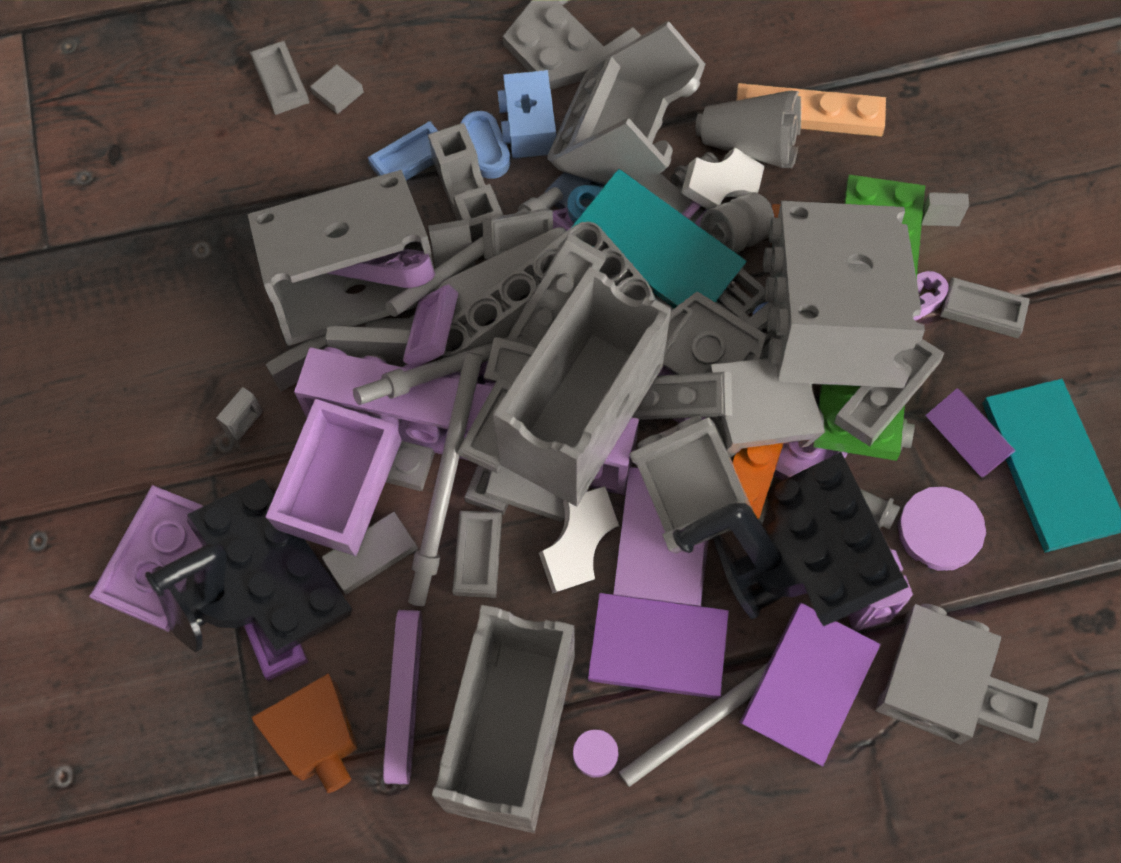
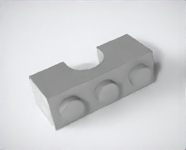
(462, 179)

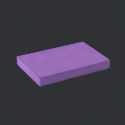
(659, 646)
(810, 684)

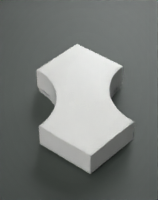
(712, 182)
(571, 556)

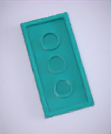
(661, 242)
(1055, 465)

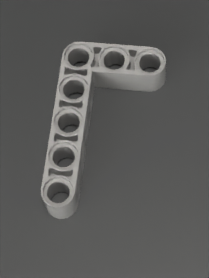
(502, 299)

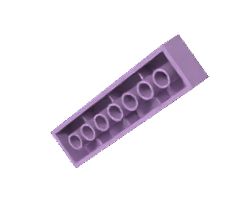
(426, 410)

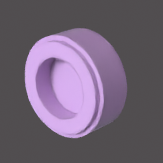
(595, 753)

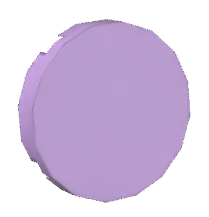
(941, 528)

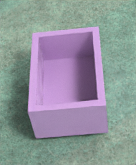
(334, 477)

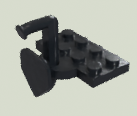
(816, 546)
(247, 577)

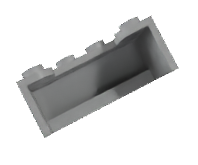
(623, 108)

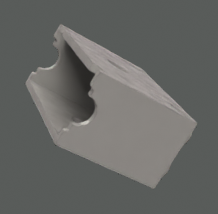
(327, 233)
(841, 294)
(581, 387)
(506, 720)

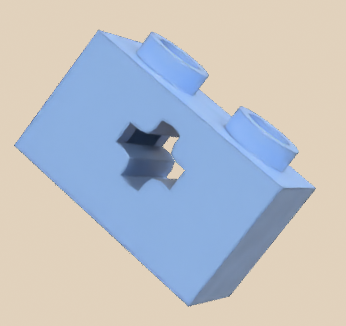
(529, 113)

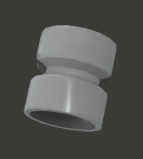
(739, 222)

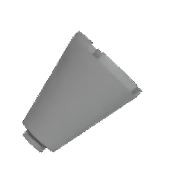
(757, 126)

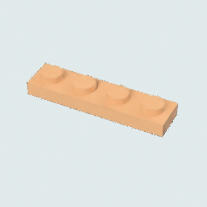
(831, 109)

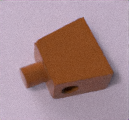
(311, 732)

